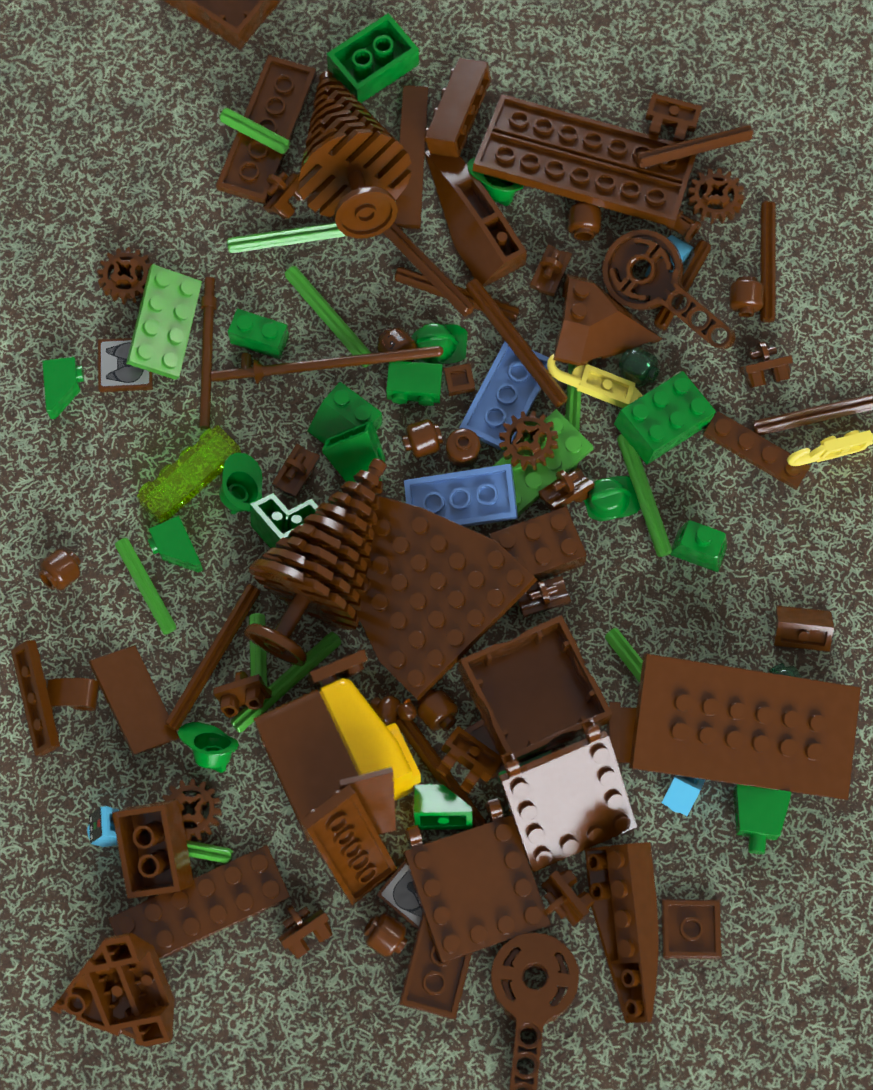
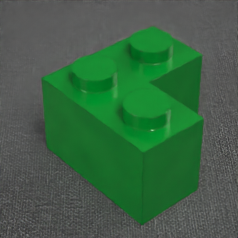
(274, 520)

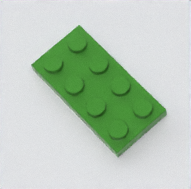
(164, 322)
(570, 451)

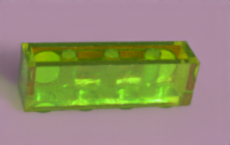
(188, 475)

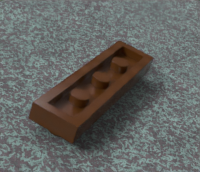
(755, 450)
(35, 698)

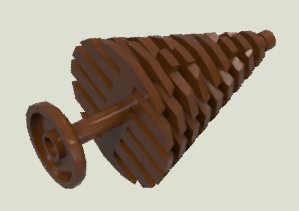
(351, 163)
(321, 565)

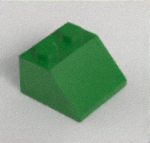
(341, 412)

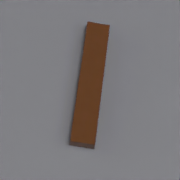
(412, 139)

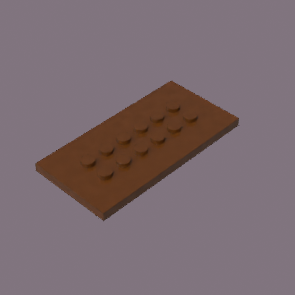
(582, 160)
(744, 727)

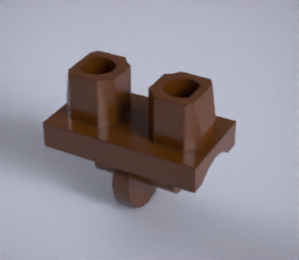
(281, 190)
(550, 271)
(779, 366)
(296, 471)
(566, 489)
(544, 596)
(243, 691)
(563, 898)
(294, 936)

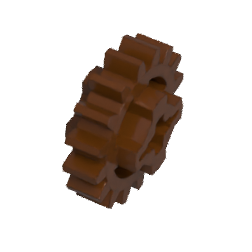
(718, 204)
(121, 285)
(520, 447)
(200, 803)

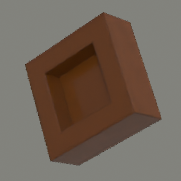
(459, 379)

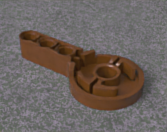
(660, 285)
(532, 1007)

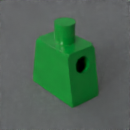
(353, 450)
(700, 545)
(759, 814)

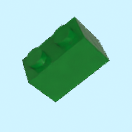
(258, 333)
(414, 382)

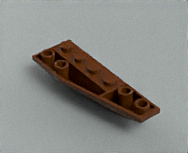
(475, 221)
(627, 922)

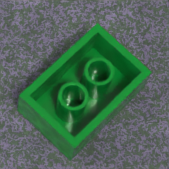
(373, 58)
(664, 417)

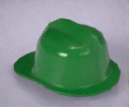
(499, 189)
(448, 336)
(240, 483)
(612, 499)
(209, 745)

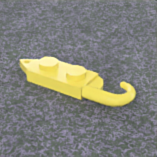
(597, 383)
(833, 448)

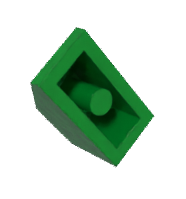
(61, 383)
(174, 544)
(440, 808)

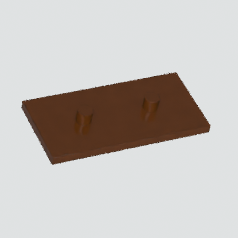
(133, 700)
(377, 797)

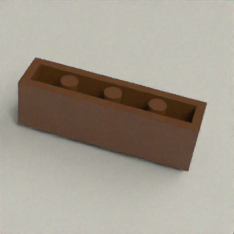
(458, 107)

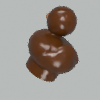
(390, 709)

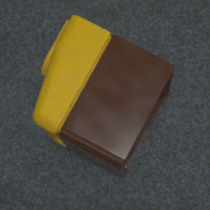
(331, 739)

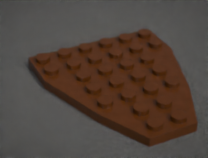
(432, 592)

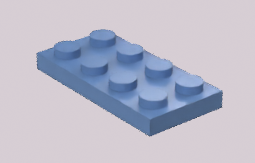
(503, 393)
(467, 496)

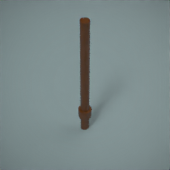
(208, 305)

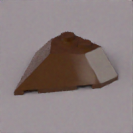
(596, 324)
(123, 992)

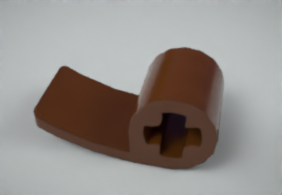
(74, 692)

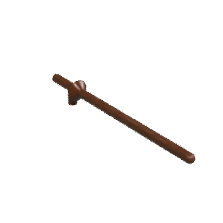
(259, 370)

